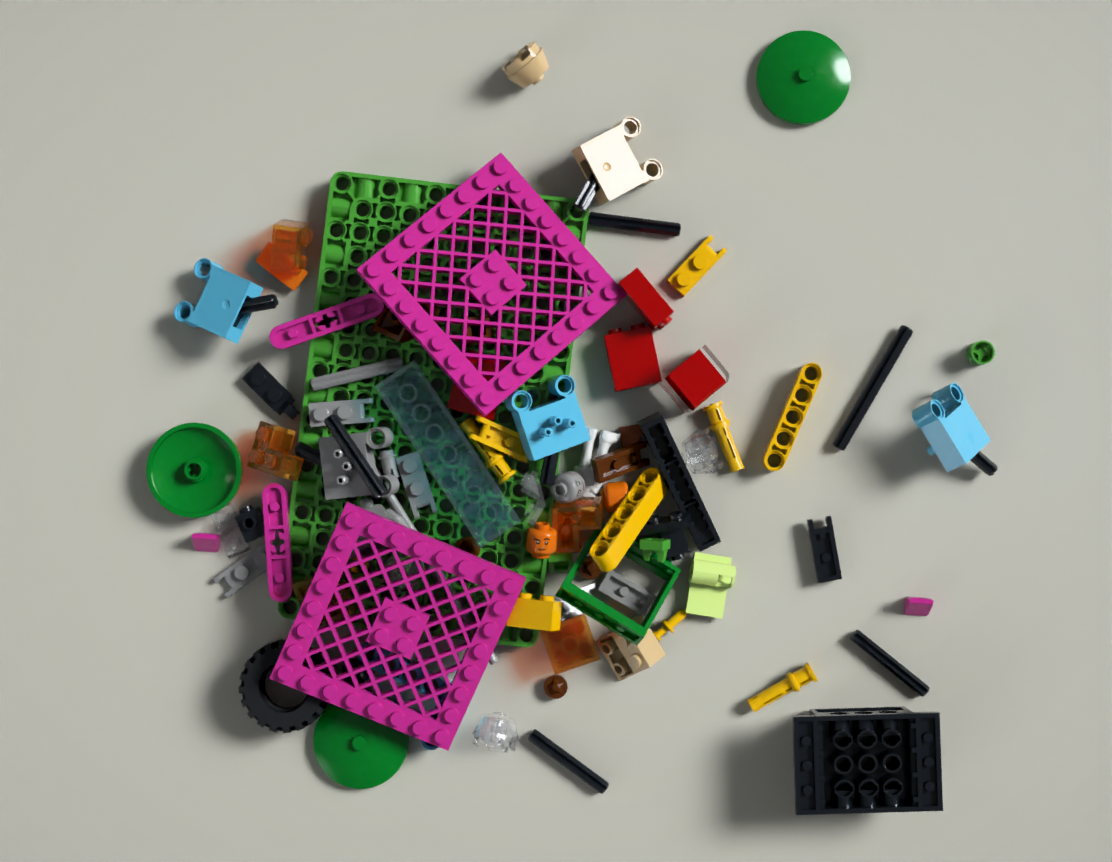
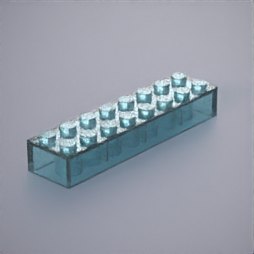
(447, 453)

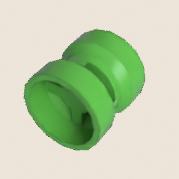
(985, 353)

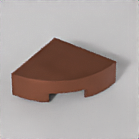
(630, 434)

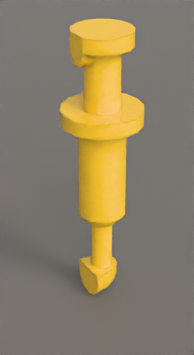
(670, 624)

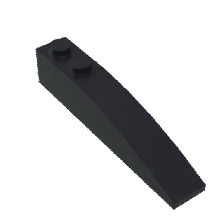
(678, 479)

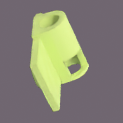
(708, 584)

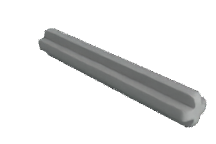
(357, 374)

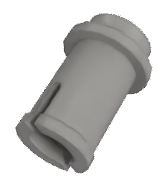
(388, 462)

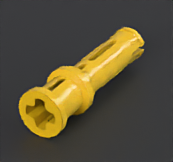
(720, 426)
(493, 459)
(792, 682)

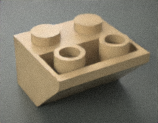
(627, 657)

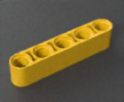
(799, 408)
(628, 519)

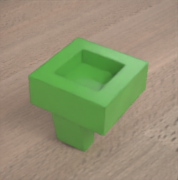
(657, 545)
(560, 562)

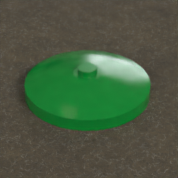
(803, 77)
(194, 470)
(357, 748)

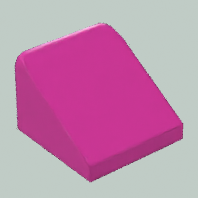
(206, 542)
(917, 606)

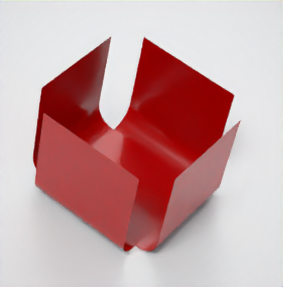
(696, 379)

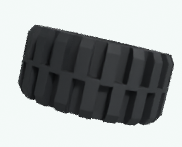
(259, 703)

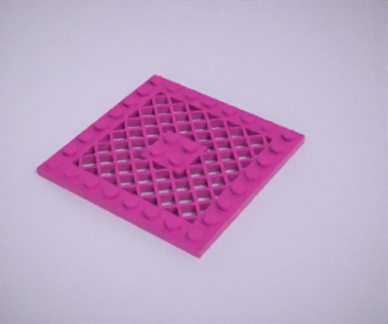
(491, 283)
(397, 627)

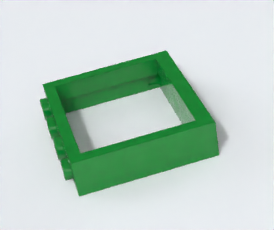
(607, 615)

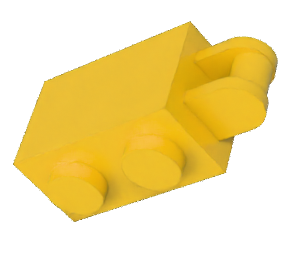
(536, 613)

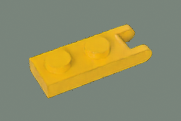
(695, 267)
(499, 439)

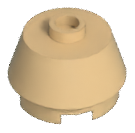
(527, 66)

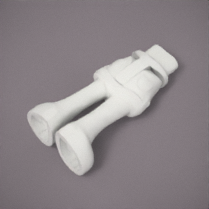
(606, 439)

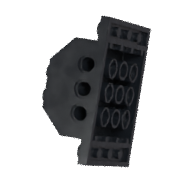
(867, 761)

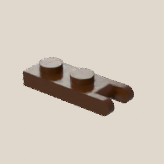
(619, 462)

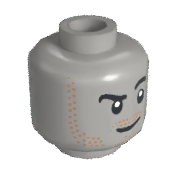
(567, 487)

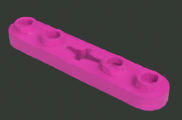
(304, 329)
(278, 566)

